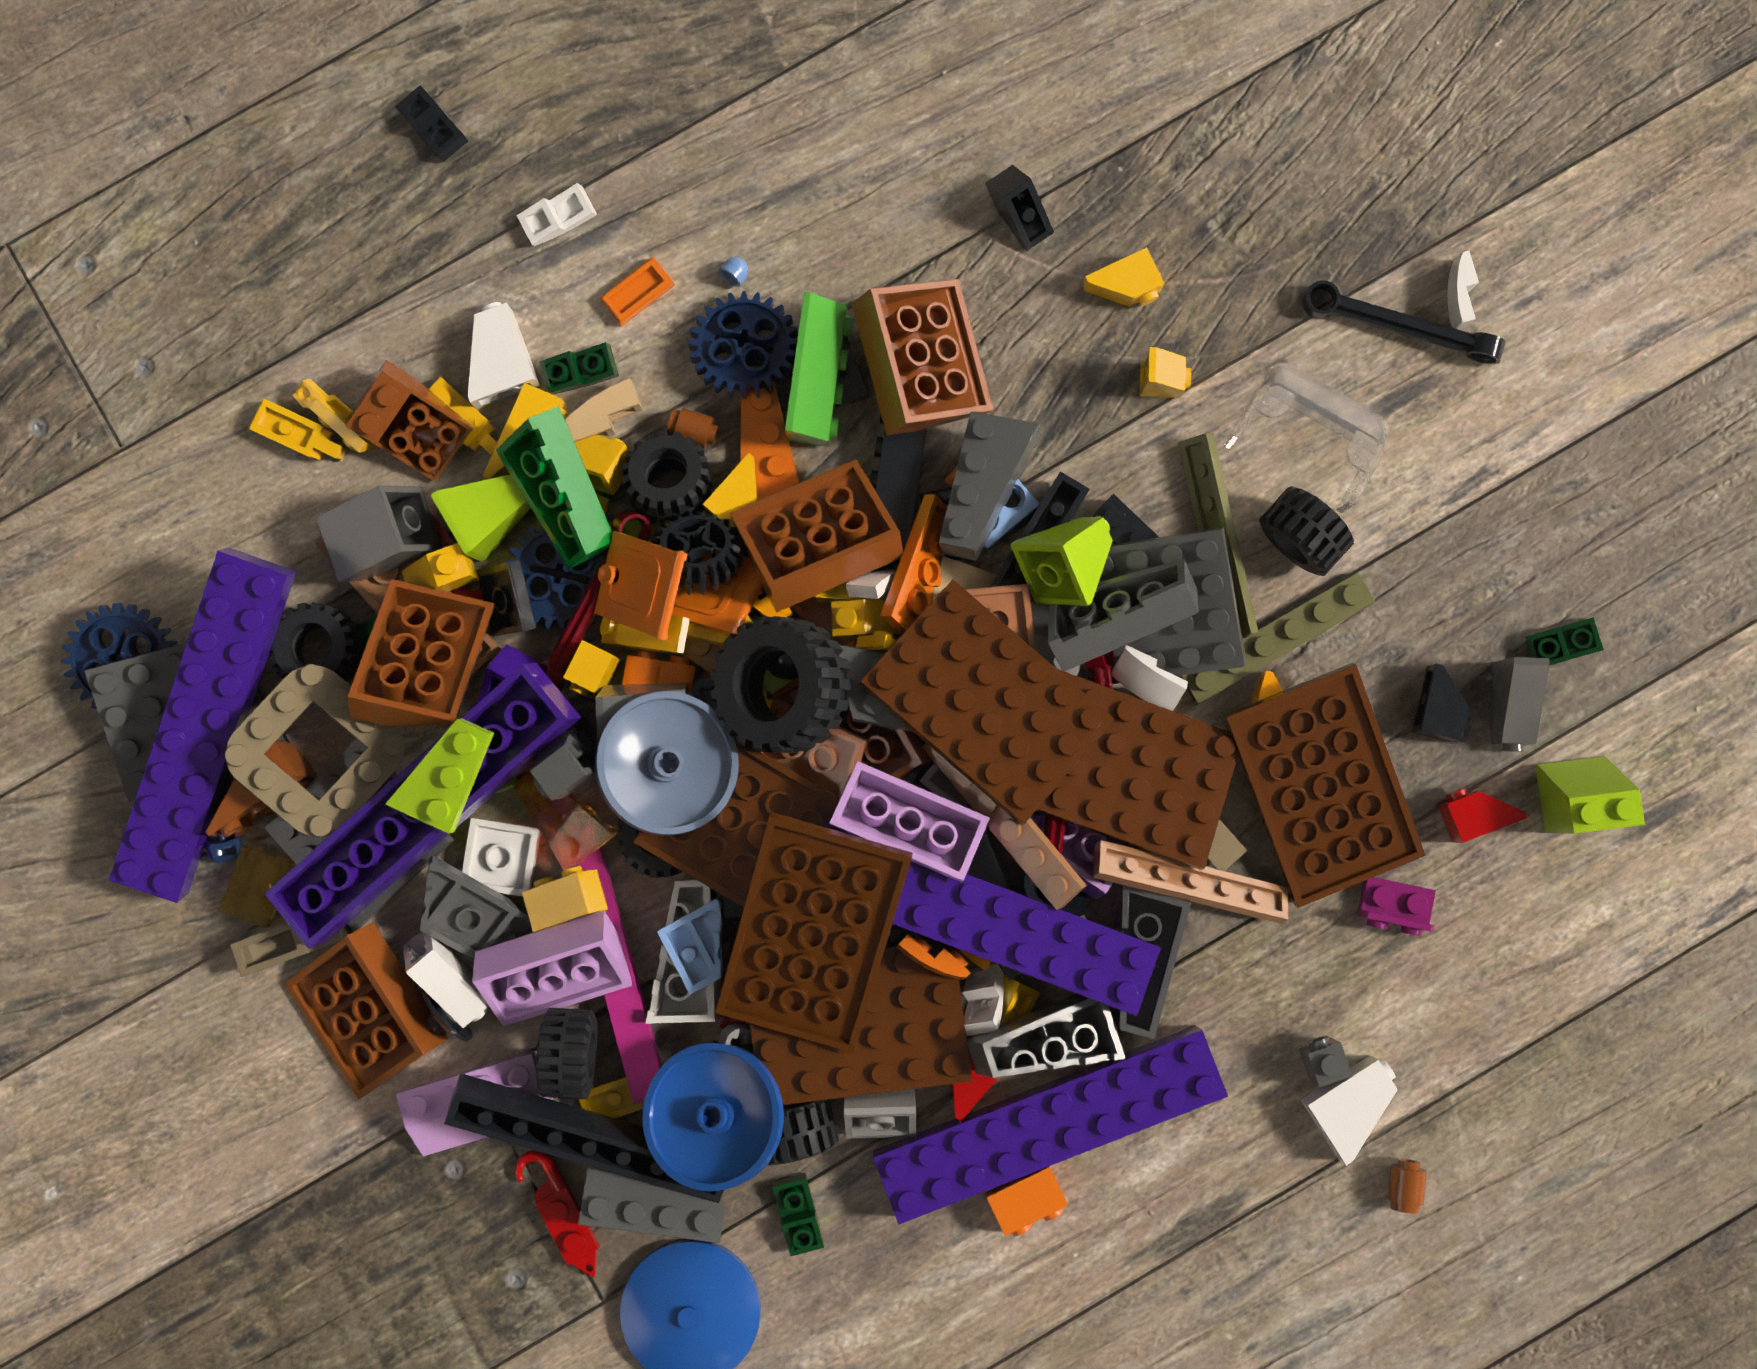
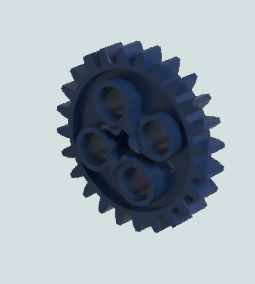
(734, 371)
(552, 604)
(90, 650)

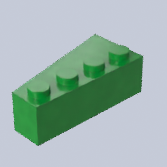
(557, 486)

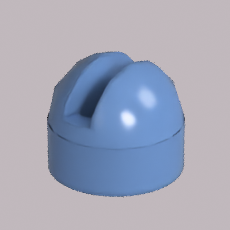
(734, 271)

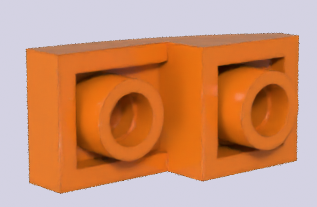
(945, 963)

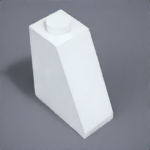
(498, 357)
(444, 978)
(1352, 1106)

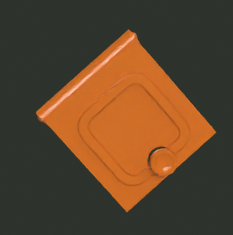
(645, 585)
(721, 609)

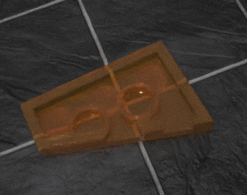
(565, 824)

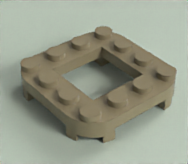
(280, 791)

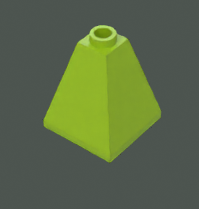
(481, 513)
(1065, 561)

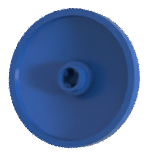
(713, 1116)
(690, 1307)

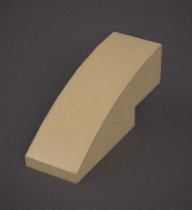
(602, 409)

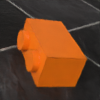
(1026, 1201)

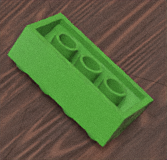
(817, 371)

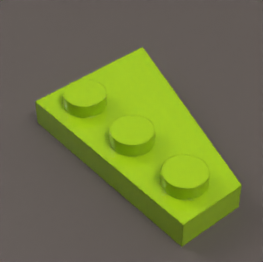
(445, 777)

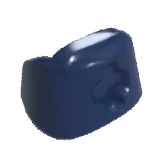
(223, 849)

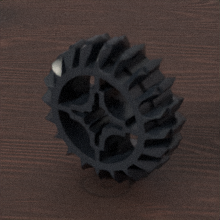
(711, 547)

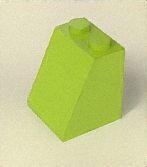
(1587, 796)

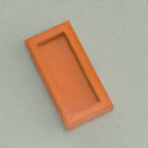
(637, 291)

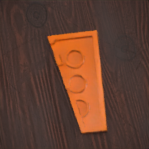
(766, 440)
(918, 568)

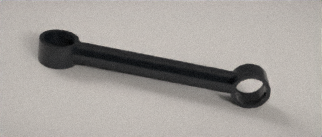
(1478, 346)

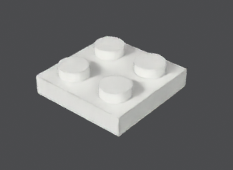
(501, 855)

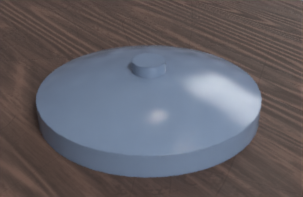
(666, 763)

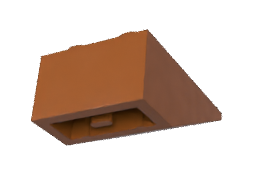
(408, 421)
(243, 807)

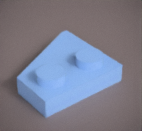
(696, 946)

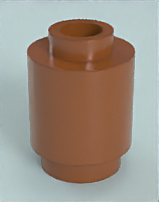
(695, 425)
(1407, 1186)

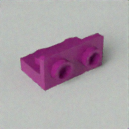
(1398, 904)

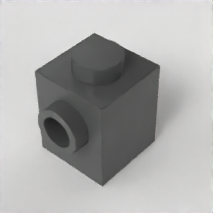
(1325, 1061)

